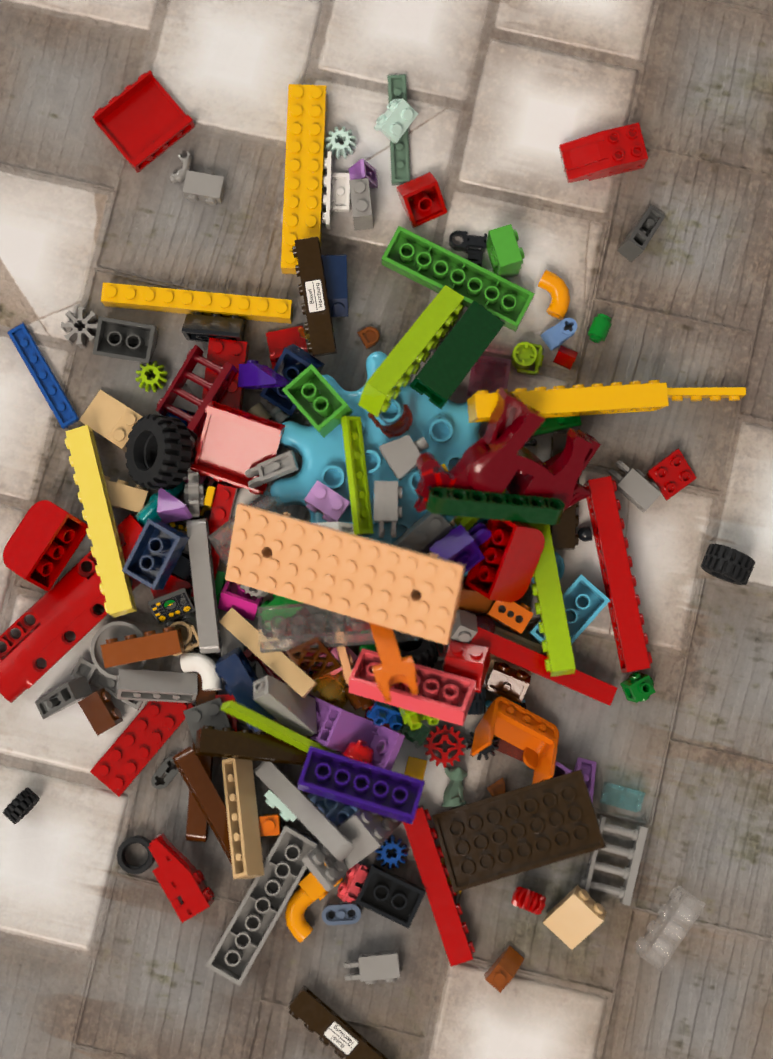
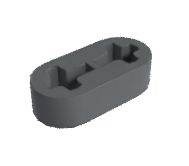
(161, 770)

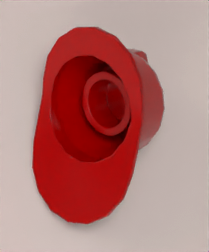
(359, 751)

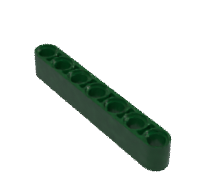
(495, 505)

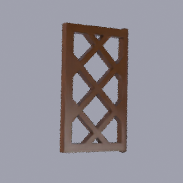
(304, 648)

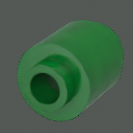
(599, 328)

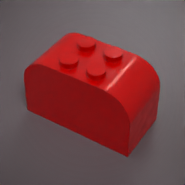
(43, 544)
(508, 562)

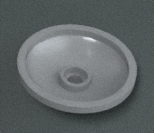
(112, 630)

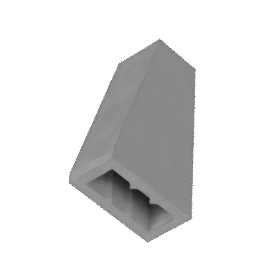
(286, 705)

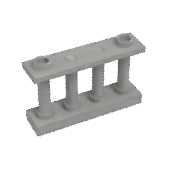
(628, 873)

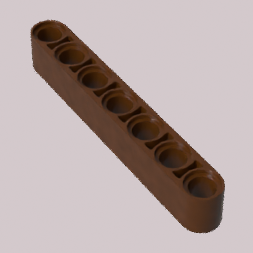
(204, 795)

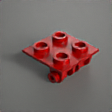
(282, 338)
(671, 474)

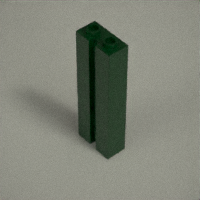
(457, 354)

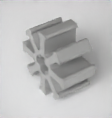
(81, 320)

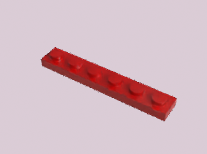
(220, 514)

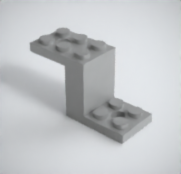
(367, 834)

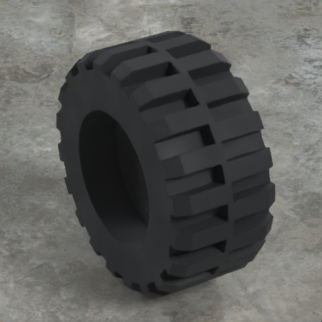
(159, 452)

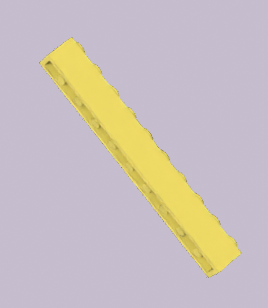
(100, 521)

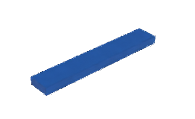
(43, 376)

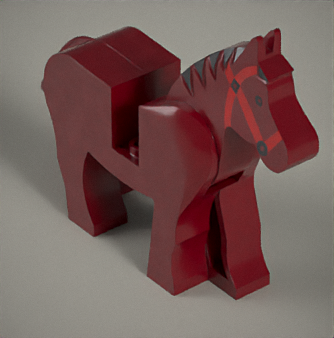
(503, 463)

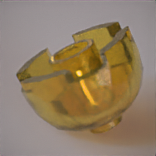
(332, 689)

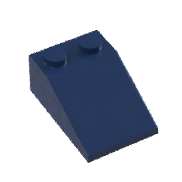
(337, 284)

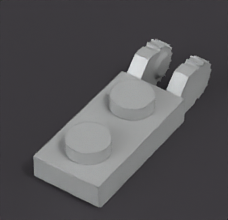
(272, 469)

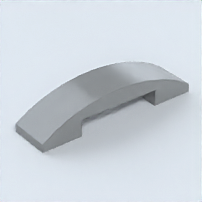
(97, 679)

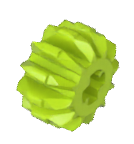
(159, 376)

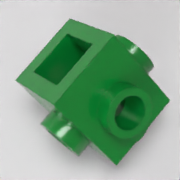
(638, 687)

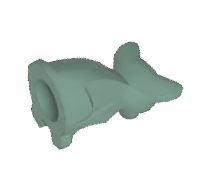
(454, 791)

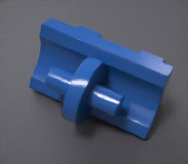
(386, 713)

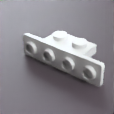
(338, 191)

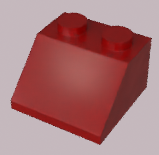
(422, 199)
(468, 662)

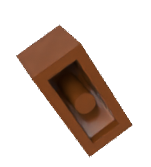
(504, 969)

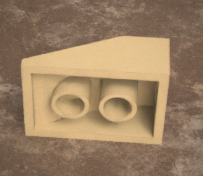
(110, 419)

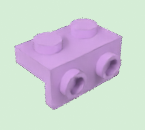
(326, 502)

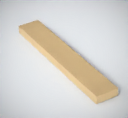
(275, 661)

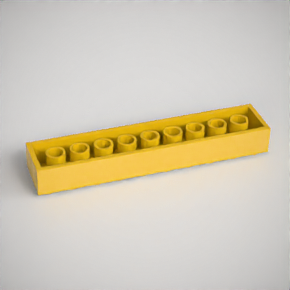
(303, 168)
(577, 400)

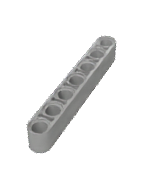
(204, 586)
(304, 810)

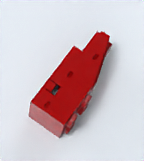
(604, 154)
(180, 879)

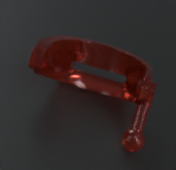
(398, 427)

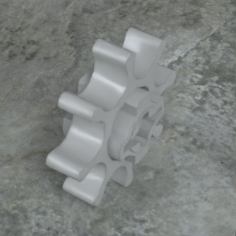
(194, 494)

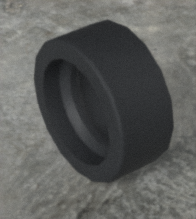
(122, 860)

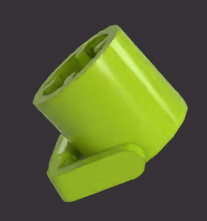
(524, 357)

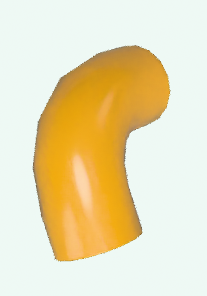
(559, 294)
(295, 915)

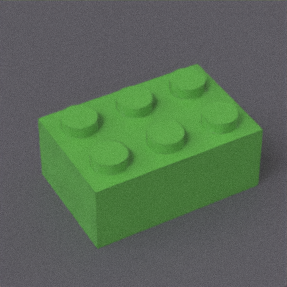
(504, 251)
(317, 400)

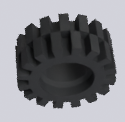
(21, 805)

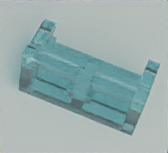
(622, 797)

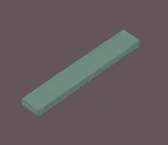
(399, 151)

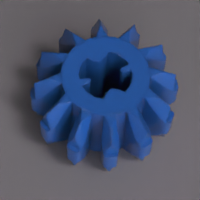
(392, 859)

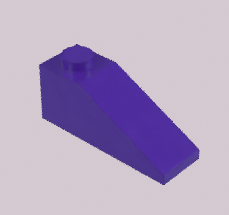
(259, 376)

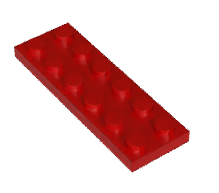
(139, 744)

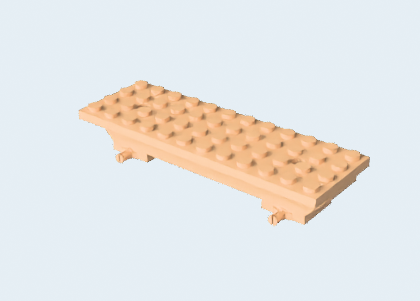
(345, 573)

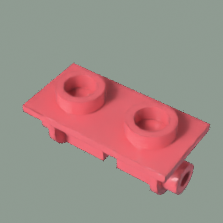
(347, 889)

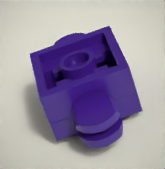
(462, 546)

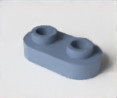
(341, 912)

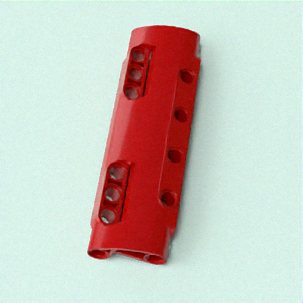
(62, 609)

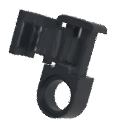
(474, 245)

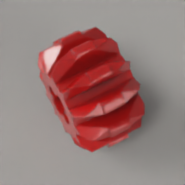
(528, 900)

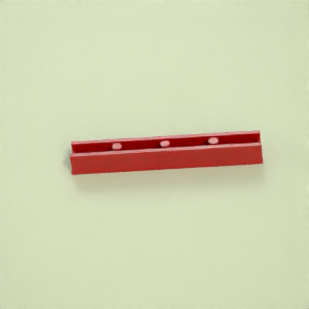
(535, 663)

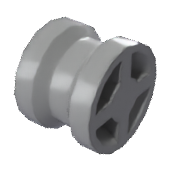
(279, 415)

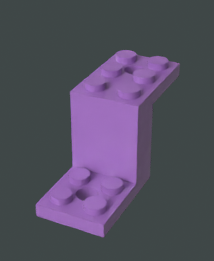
(340, 727)

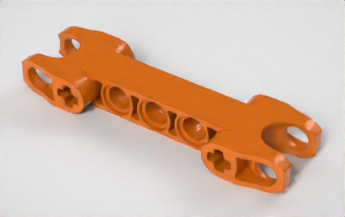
(392, 666)

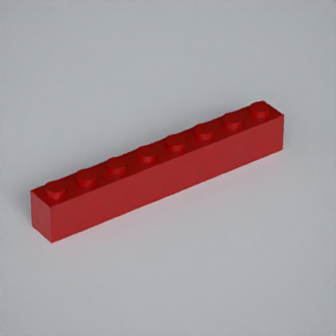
(437, 888)

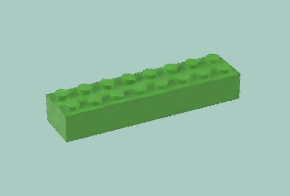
(439, 267)

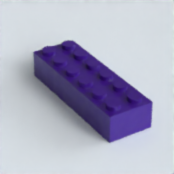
(360, 785)

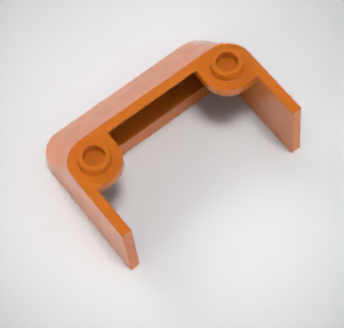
(522, 729)

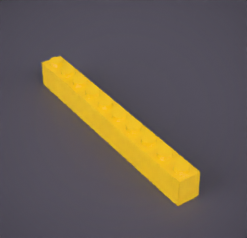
(196, 301)

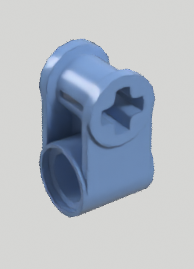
(557, 335)

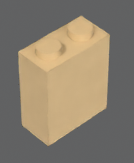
(575, 917)

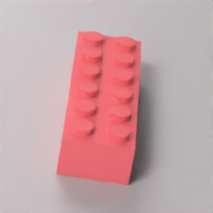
(438, 696)

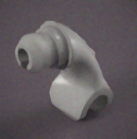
(181, 174)

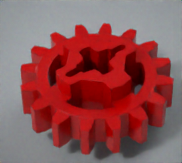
(444, 754)

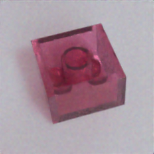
(489, 374)

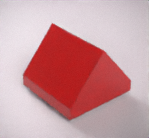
(565, 357)

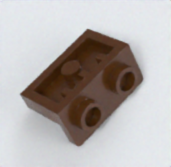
(508, 682)

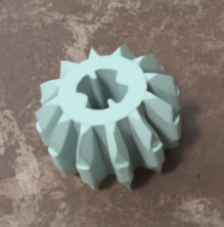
(344, 137)

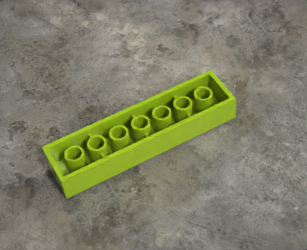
(411, 351)

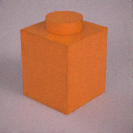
(270, 824)

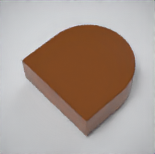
(369, 336)

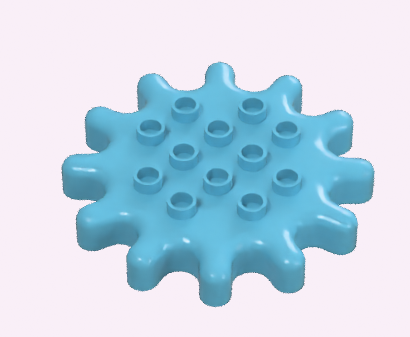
(324, 457)

